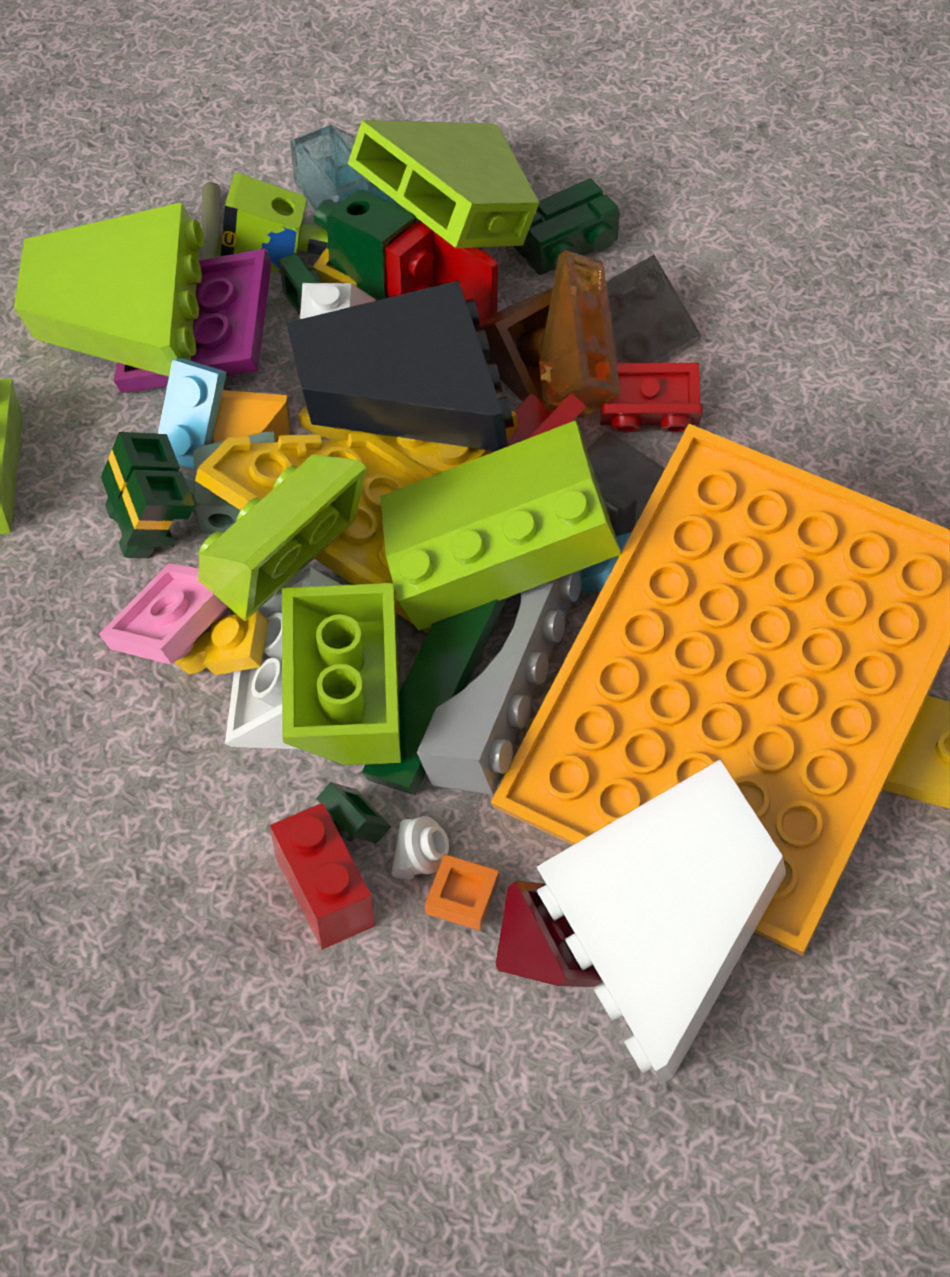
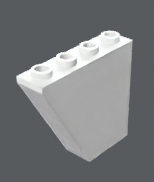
(666, 908)

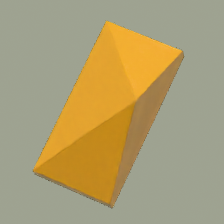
(251, 414)

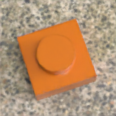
(462, 892)

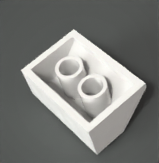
(257, 692)

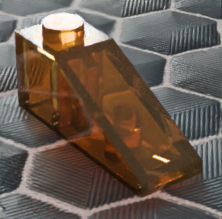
(579, 337)

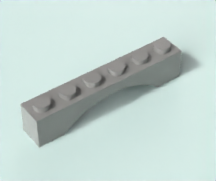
(476, 729)

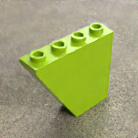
(450, 177)
(116, 287)

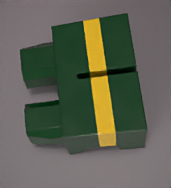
(145, 492)

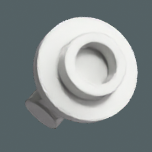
(419, 848)

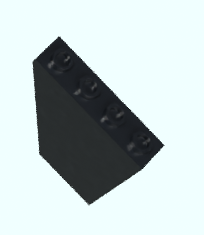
(404, 370)

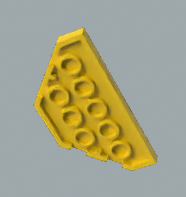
(249, 470)

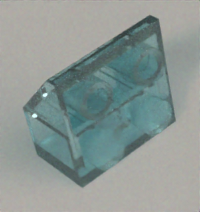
(323, 167)

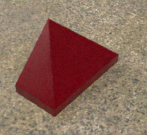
(535, 944)

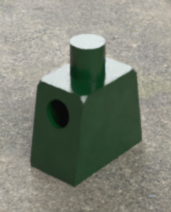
(358, 237)

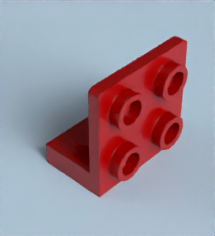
(426, 260)

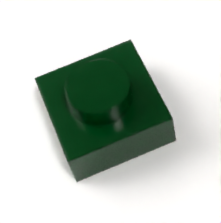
(293, 274)
(353, 813)

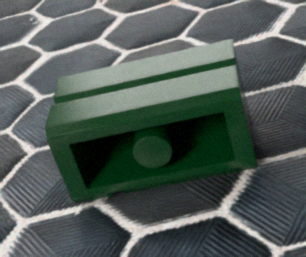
(573, 221)

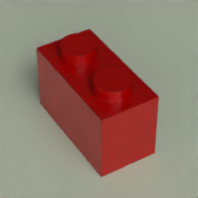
(322, 875)

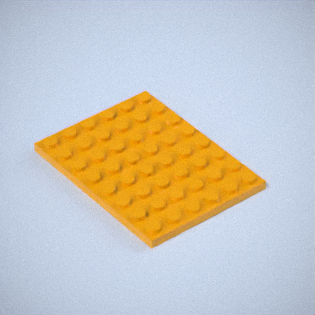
(755, 631)

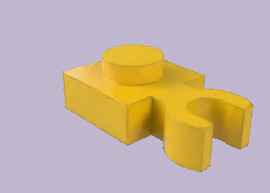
(228, 646)

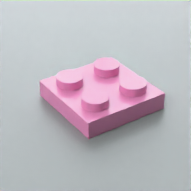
(165, 616)

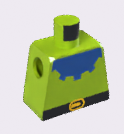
(268, 219)

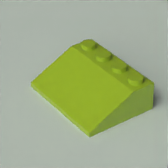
(496, 526)

